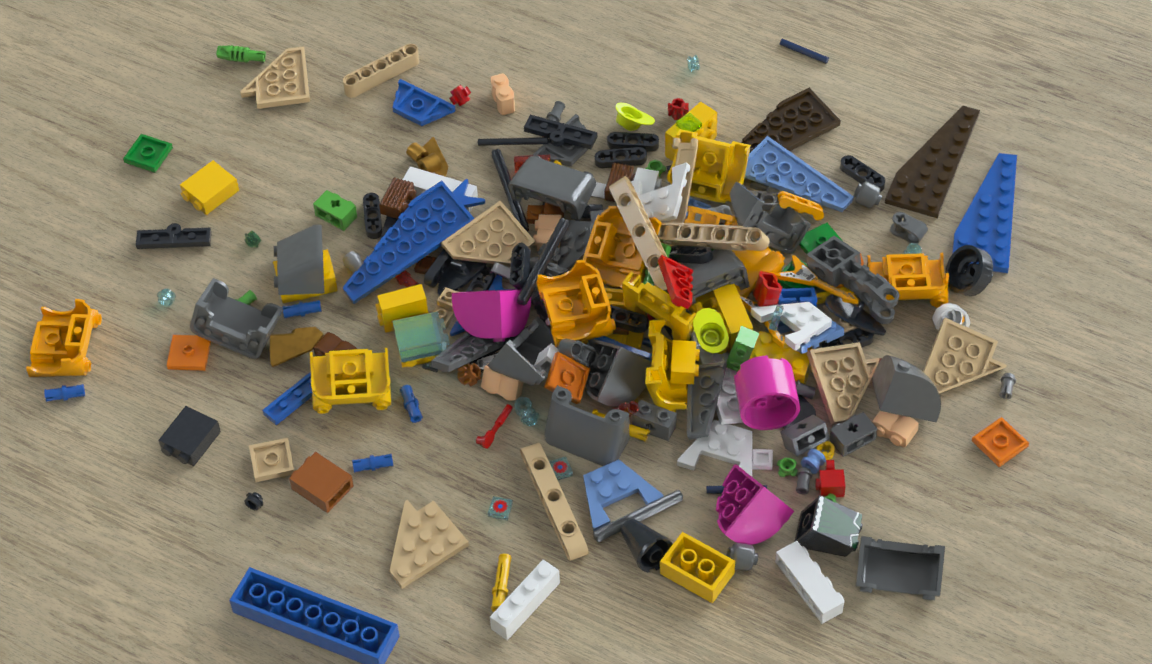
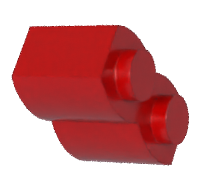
(767, 289)

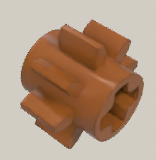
(469, 374)

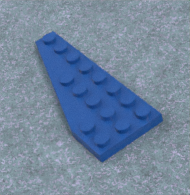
(990, 214)
(416, 234)

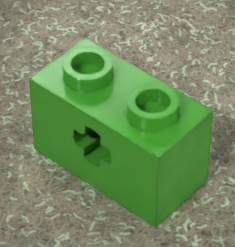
(335, 210)
(742, 348)

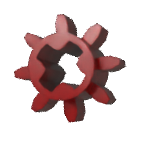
(460, 95)
(678, 108)

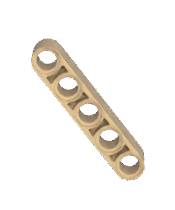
(381, 70)

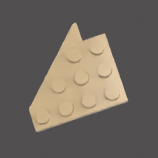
(281, 81)
(488, 237)
(960, 356)
(841, 378)
(423, 542)

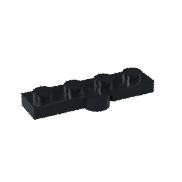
(560, 132)
(173, 237)

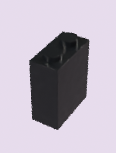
(189, 436)

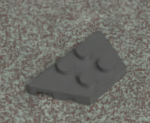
(566, 153)
(574, 243)

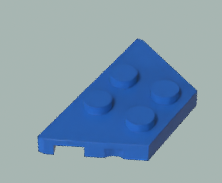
(419, 105)

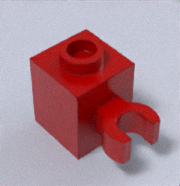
(831, 480)

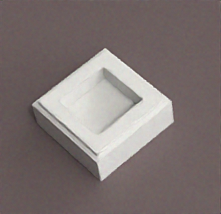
(762, 459)

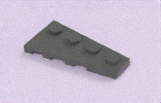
(464, 351)
(703, 399)

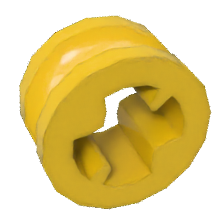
(826, 446)

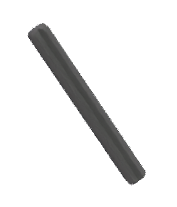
(639, 514)

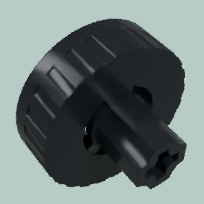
(966, 277)

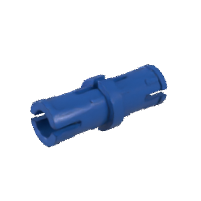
(301, 309)
(64, 392)
(411, 403)
(372, 463)

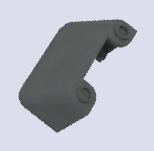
(553, 185)
(780, 225)
(300, 263)
(721, 270)
(233, 322)
(519, 356)
(585, 433)
(900, 567)

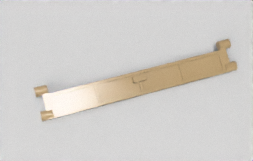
(686, 153)

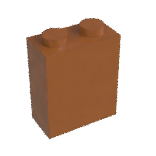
(321, 482)

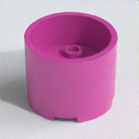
(766, 393)

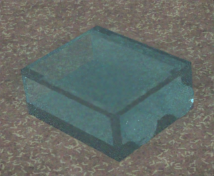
(420, 336)

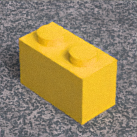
(683, 362)

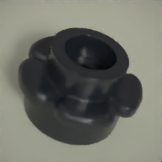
(254, 501)

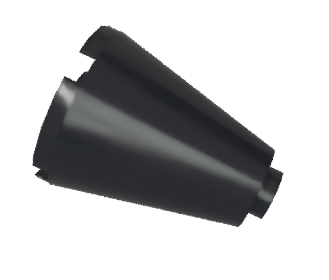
(645, 544)

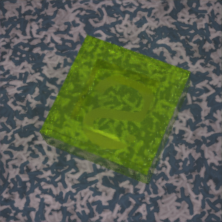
(689, 123)

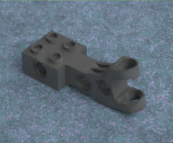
(841, 264)

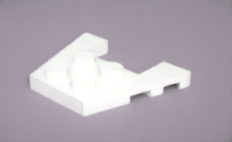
(665, 201)
(800, 317)
(723, 443)

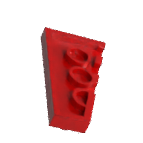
(677, 280)

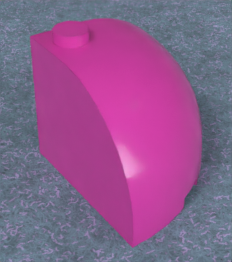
(491, 313)
(749, 510)

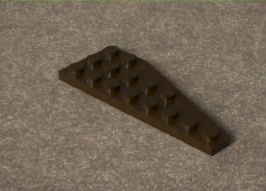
(794, 122)
(928, 175)

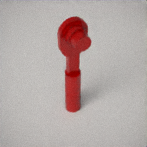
(486, 440)

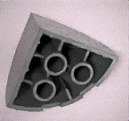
(615, 374)
(905, 390)

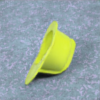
(631, 118)
(710, 330)

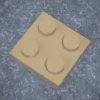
(271, 459)

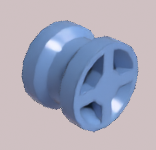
(813, 460)

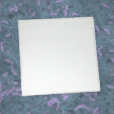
(599, 190)

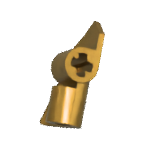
(428, 157)
(293, 344)

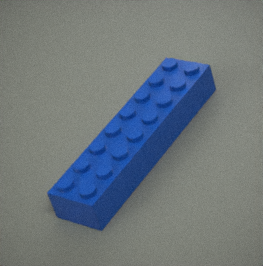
(314, 618)

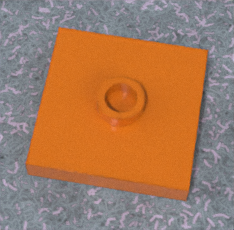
(188, 353)
(567, 374)
(1000, 442)

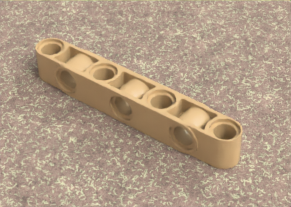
(638, 222)
(710, 236)
(557, 511)

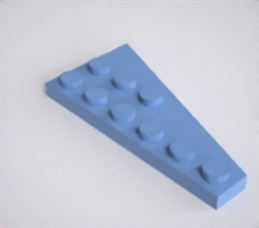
(784, 171)

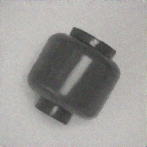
(867, 194)
(743, 555)

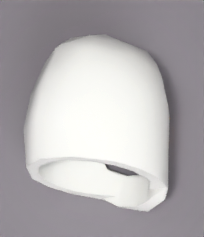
(951, 312)

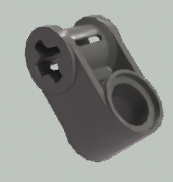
(908, 229)
(576, 350)

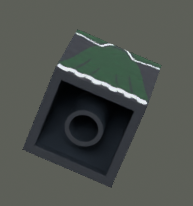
(829, 528)

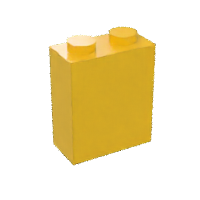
(209, 187)
(400, 305)

